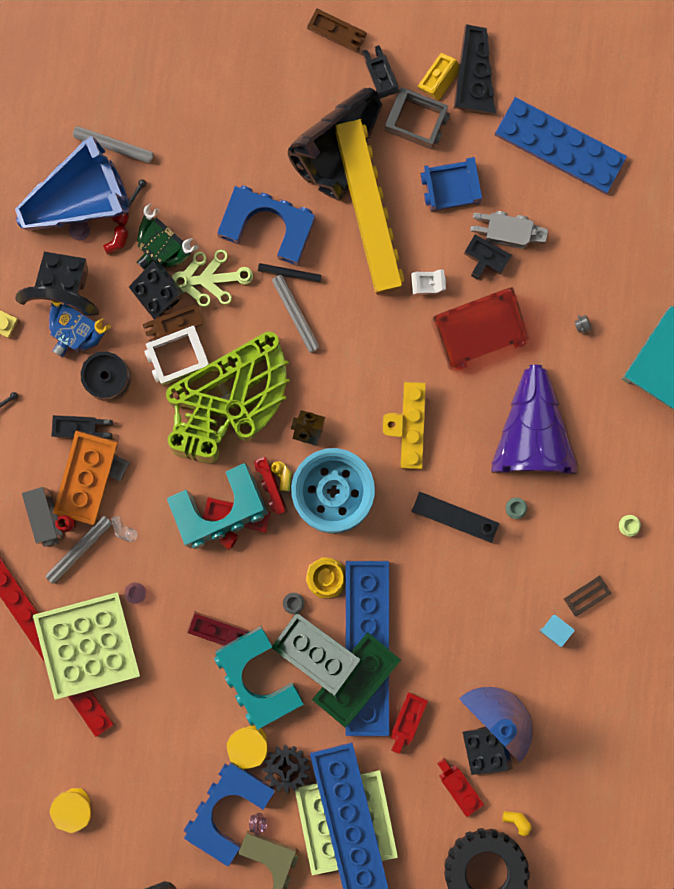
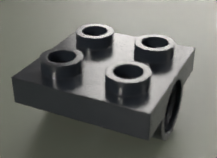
(156, 289)
(485, 752)

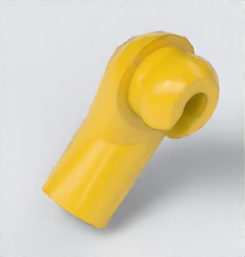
(284, 474)
(522, 823)

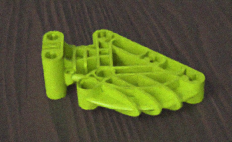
(197, 433)

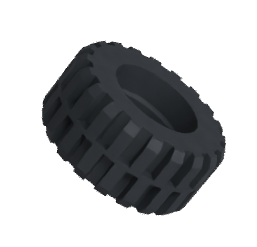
(486, 841)

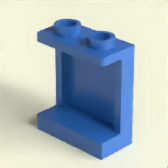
(451, 185)

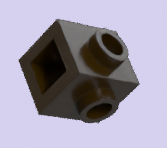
(307, 427)

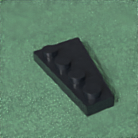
(474, 83)

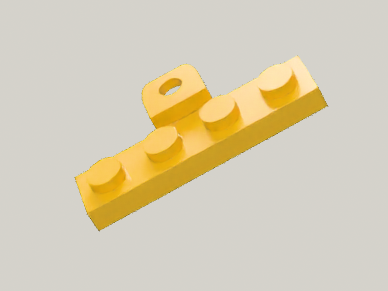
(409, 425)

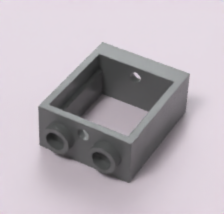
(425, 102)
(41, 517)

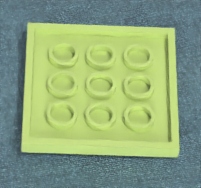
(86, 646)
(316, 831)

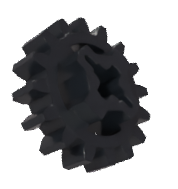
(287, 779)

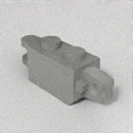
(509, 230)

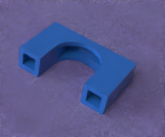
(245, 204)
(203, 830)

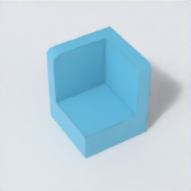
(557, 630)

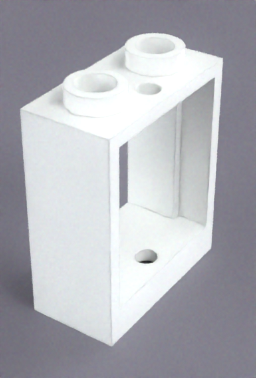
(197, 346)

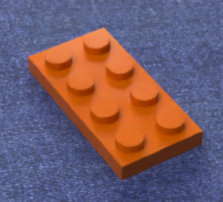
(85, 477)

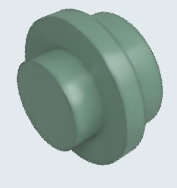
(516, 508)

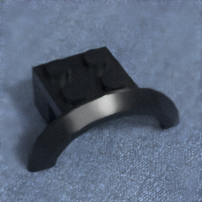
(60, 281)

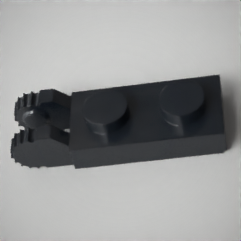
(381, 73)
(67, 425)

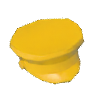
(326, 577)
(247, 747)
(71, 810)

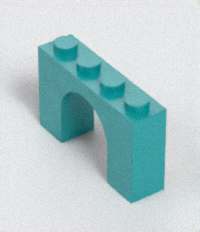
(247, 508)
(260, 708)

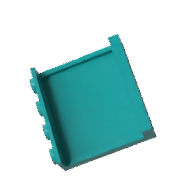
(654, 364)

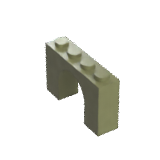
(271, 853)

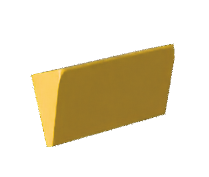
(439, 76)

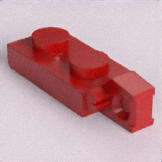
(270, 485)
(407, 721)
(459, 788)

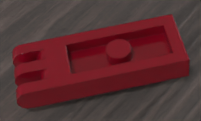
(214, 629)

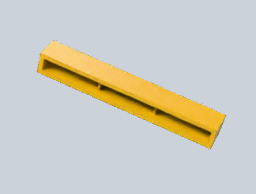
(368, 207)

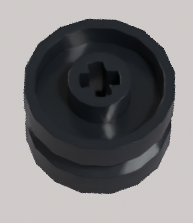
(115, 385)

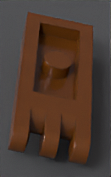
(336, 30)
(174, 322)

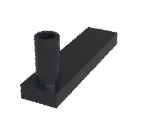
(455, 517)

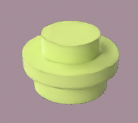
(629, 525)

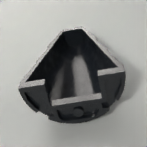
(317, 152)

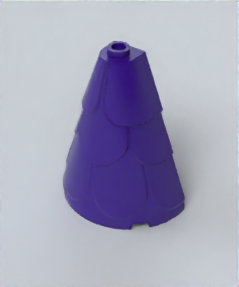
(534, 430)

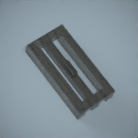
(572, 605)

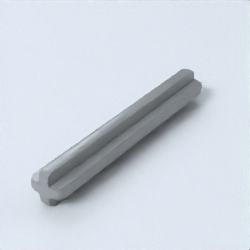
(115, 145)
(295, 313)
(78, 550)

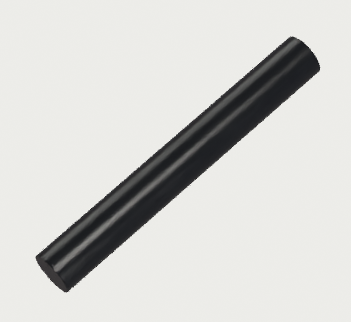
(289, 272)

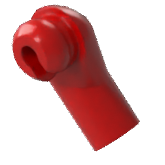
(119, 240)

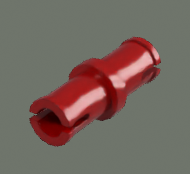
(61, 525)

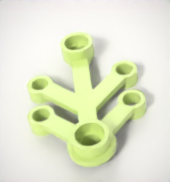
(207, 278)

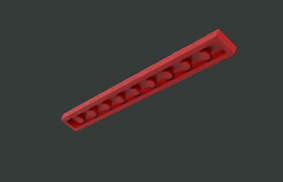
(23, 612)

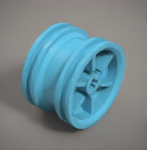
(309, 474)

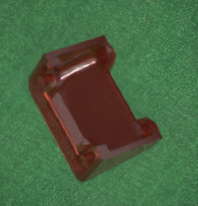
(480, 328)

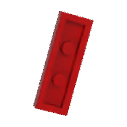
(219, 509)

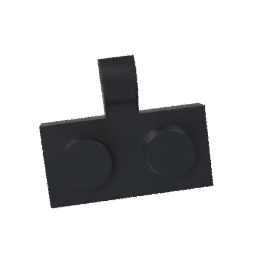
(487, 256)

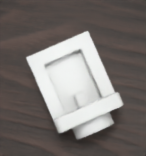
(428, 282)

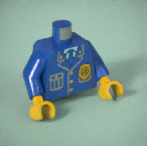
(73, 329)

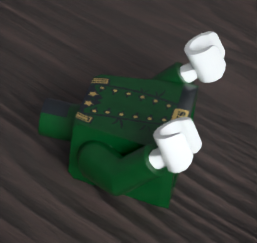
(160, 242)

